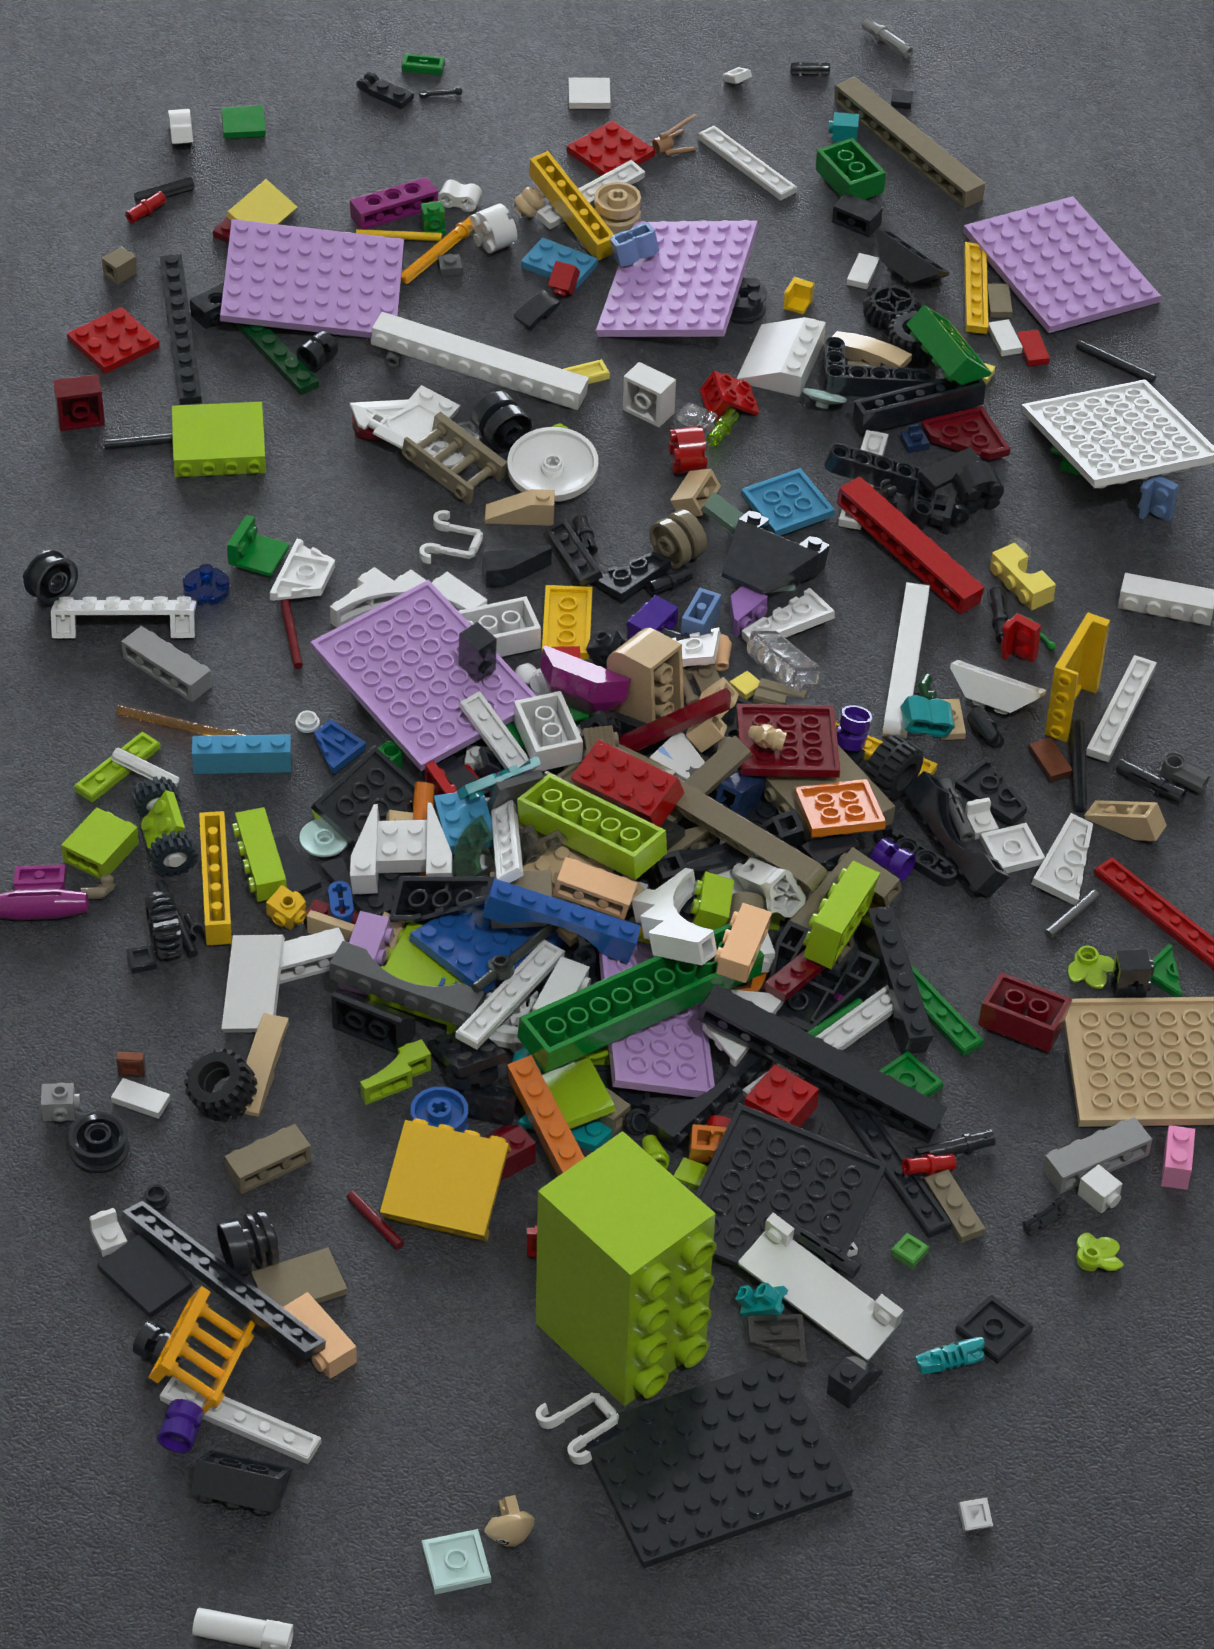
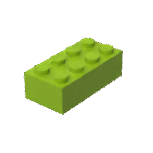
(840, 914)

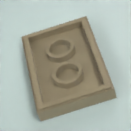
(295, 1277)

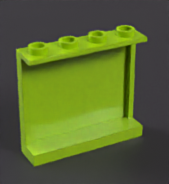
(218, 439)
(417, 967)

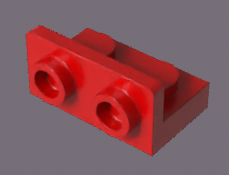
(1021, 638)

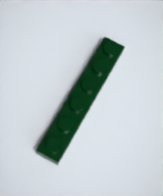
(280, 357)

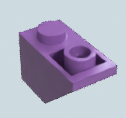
(746, 608)

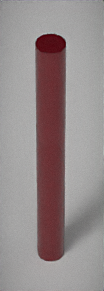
(291, 633)

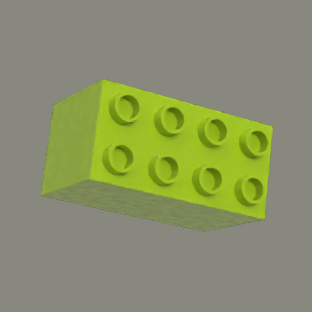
(624, 1269)

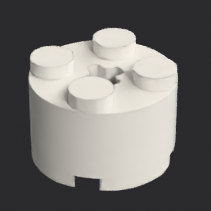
(493, 228)

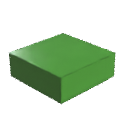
(909, 1250)

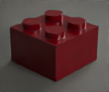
(79, 402)

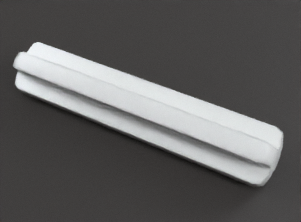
(141, 766)

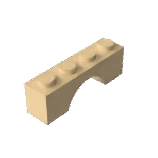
(713, 729)

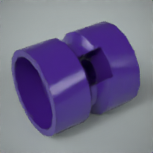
(853, 728)
(895, 860)
(180, 1425)

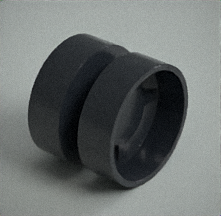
(500, 420)

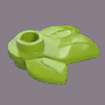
(1090, 967)
(1097, 1253)

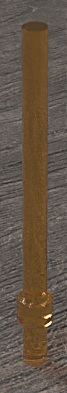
(174, 722)

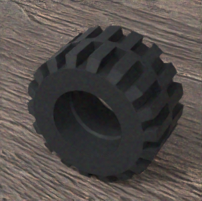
(900, 337)
(894, 766)
(232, 1096)

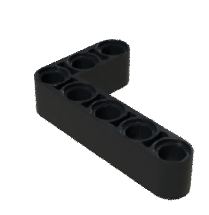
(865, 380)
(876, 468)

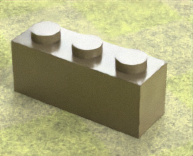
(268, 1158)

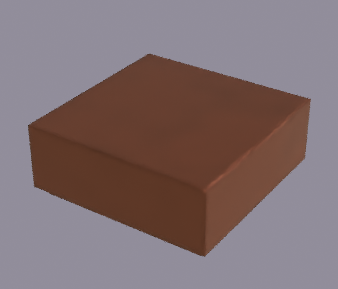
(131, 1064)

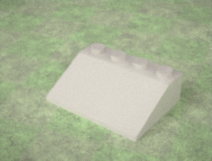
(784, 355)

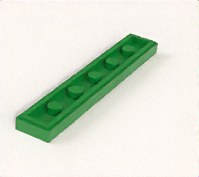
(945, 1017)

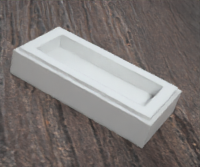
(863, 271)
(1004, 337)
(140, 1098)

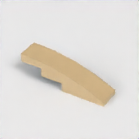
(873, 351)
(264, 1057)

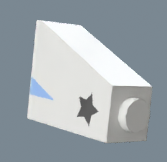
(679, 756)

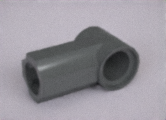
(1178, 771)

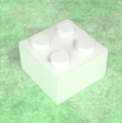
(649, 394)

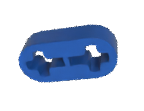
(345, 902)

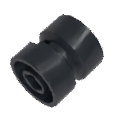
(317, 350)
(151, 1341)

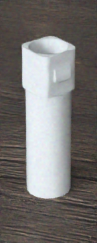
(242, 1630)

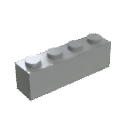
(166, 663)
(1109, 1148)

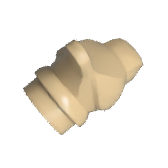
(767, 736)

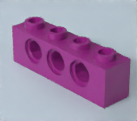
(392, 203)

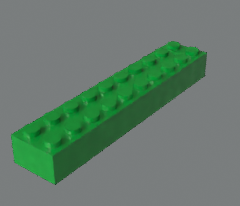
(620, 1006)

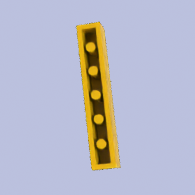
(571, 205)
(215, 878)

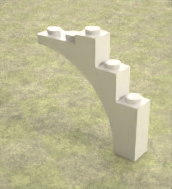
(377, 588)
(667, 930)

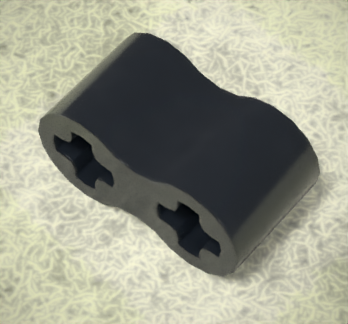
(586, 954)

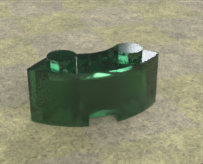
(469, 846)

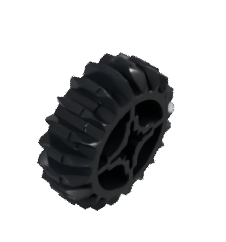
(888, 301)
(163, 925)

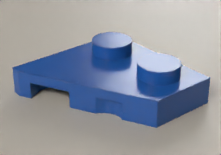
(338, 745)

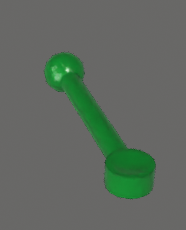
(1050, 644)

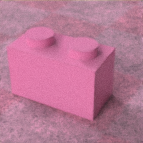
(1178, 1157)

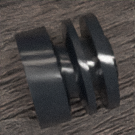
(253, 1241)

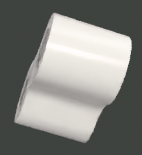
(459, 195)

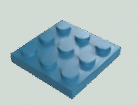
(788, 502)

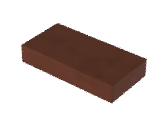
(1050, 759)

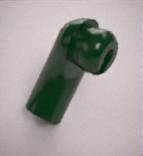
(923, 687)

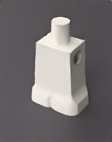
(773, 883)

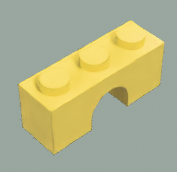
(1010, 567)

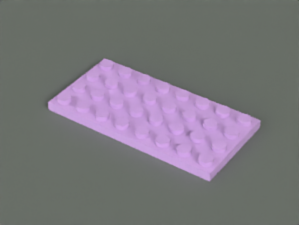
(666, 1055)

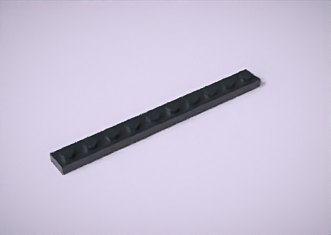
(180, 329)
(224, 1280)

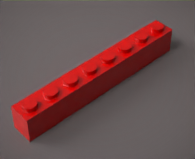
(910, 545)

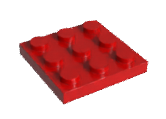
(610, 148)
(113, 340)

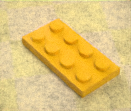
(567, 617)

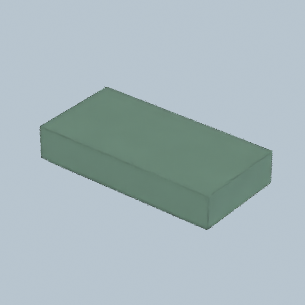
(722, 512)

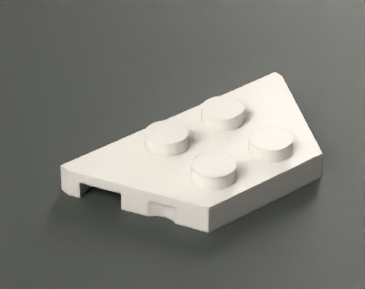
(303, 573)
(732, 1047)

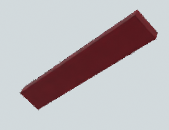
(677, 721)

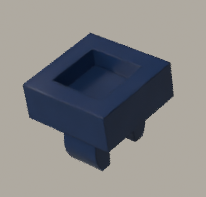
(914, 439)

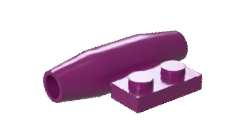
(41, 895)

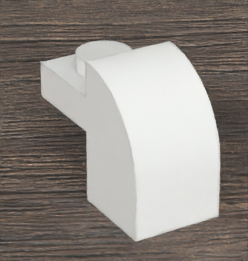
(180, 126)

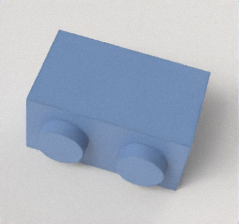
(701, 612)

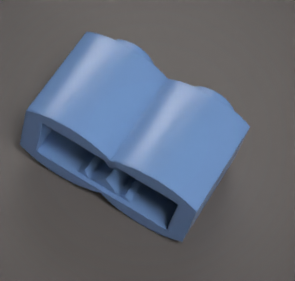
(634, 244)

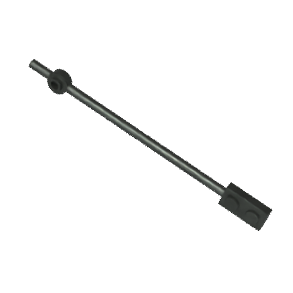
(502, 966)

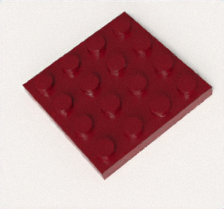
(808, 746)

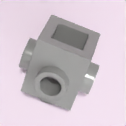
(59, 1102)

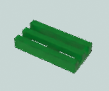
(423, 64)

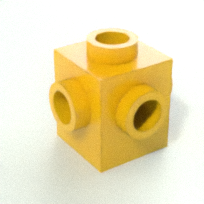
(286, 908)

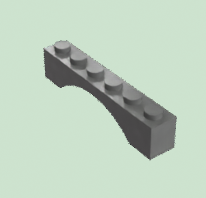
(357, 969)

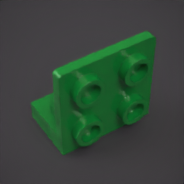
(254, 551)

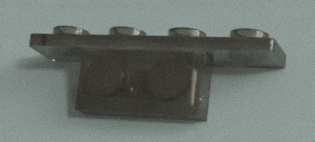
(531, 847)

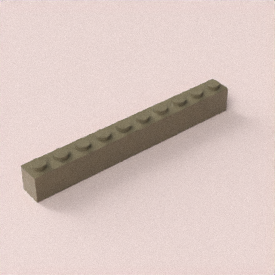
(910, 142)

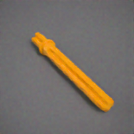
(461, 231)

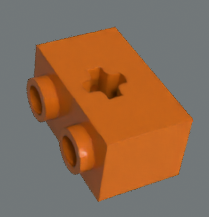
(704, 1142)

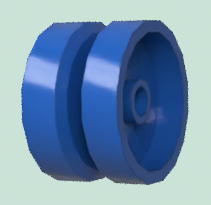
(441, 1106)

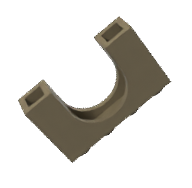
(886, 891)

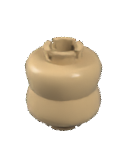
(529, 202)

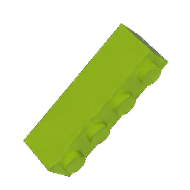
(259, 852)

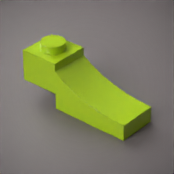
(397, 1076)

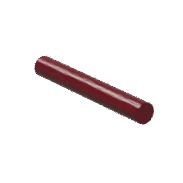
(375, 1219)

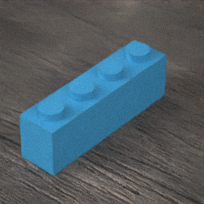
(241, 754)

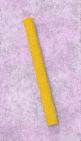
(419, 236)

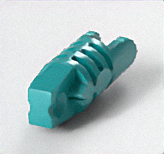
(951, 1356)

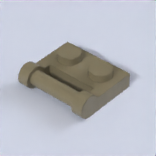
(702, 677)

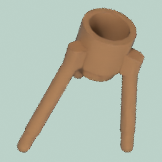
(665, 140)

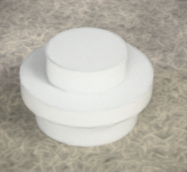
(307, 722)

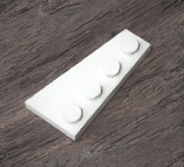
(794, 618)
(700, 649)
(1065, 862)

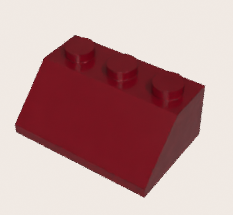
(1024, 1012)
(522, 1148)

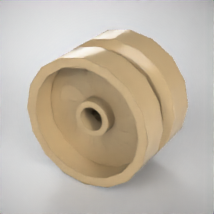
(618, 205)

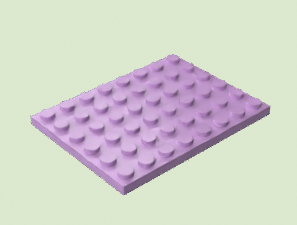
(1061, 264)
(310, 278)
(685, 285)
(408, 673)

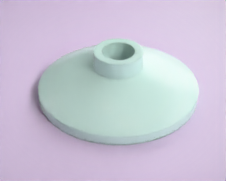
(824, 399)
(321, 839)

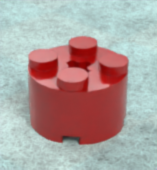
(688, 449)

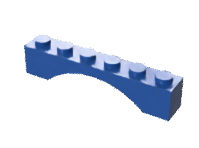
(517, 904)

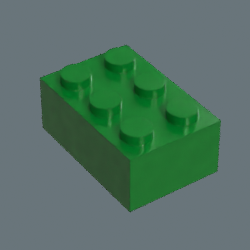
(850, 170)

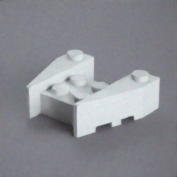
(399, 849)

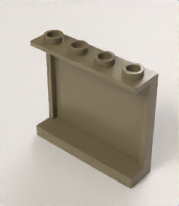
(781, 790)

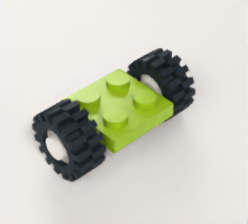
(163, 826)

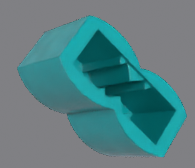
(927, 716)

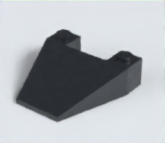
(770, 561)
(819, 996)

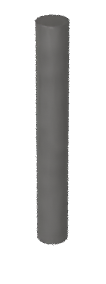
(1072, 914)

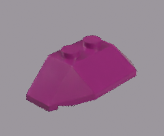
(583, 683)

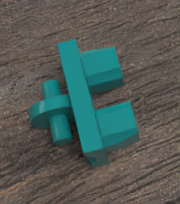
(761, 1301)

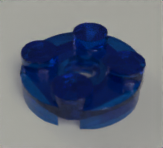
(206, 576)

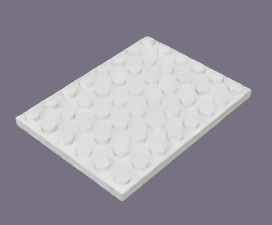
(1120, 433)

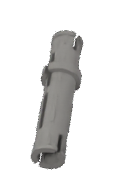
(882, 34)

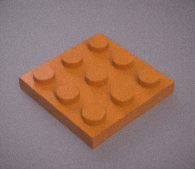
(839, 808)

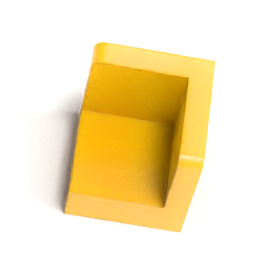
(798, 295)

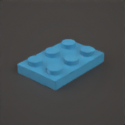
(546, 252)
(456, 813)

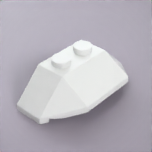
(993, 689)

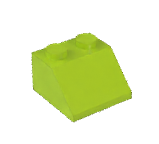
(712, 901)

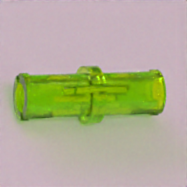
(722, 427)

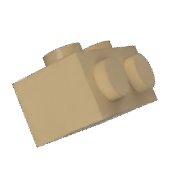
(695, 491)

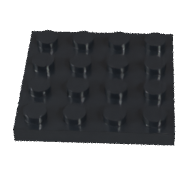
(367, 783)

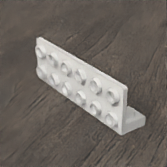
(180, 611)
(820, 1290)

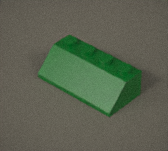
(947, 347)

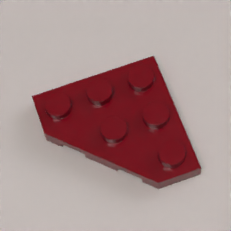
(965, 430)

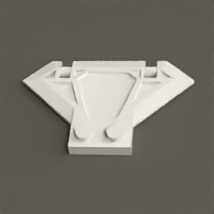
(408, 418)

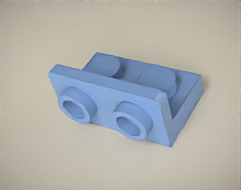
(1158, 498)

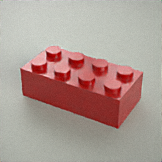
(628, 783)

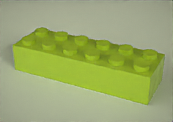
(593, 826)

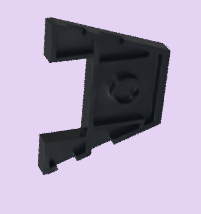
(371, 903)

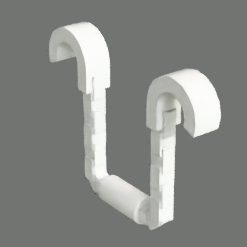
(446, 526)
(581, 1441)

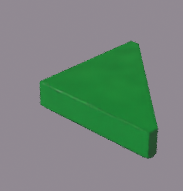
(1166, 972)

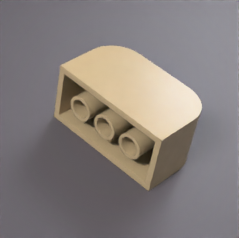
(655, 673)

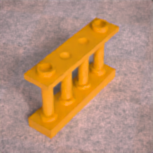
(177, 1346)

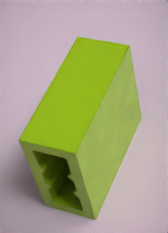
(100, 843)

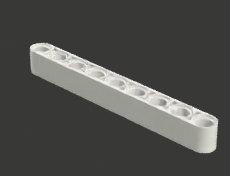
(906, 656)

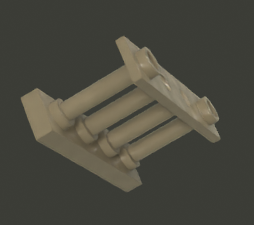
(458, 440)

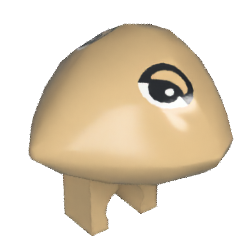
(512, 1526)

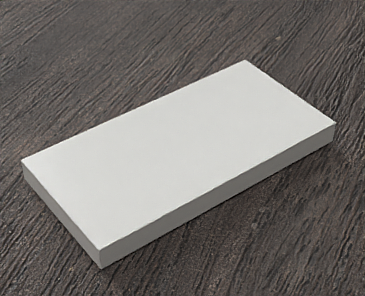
(252, 981)

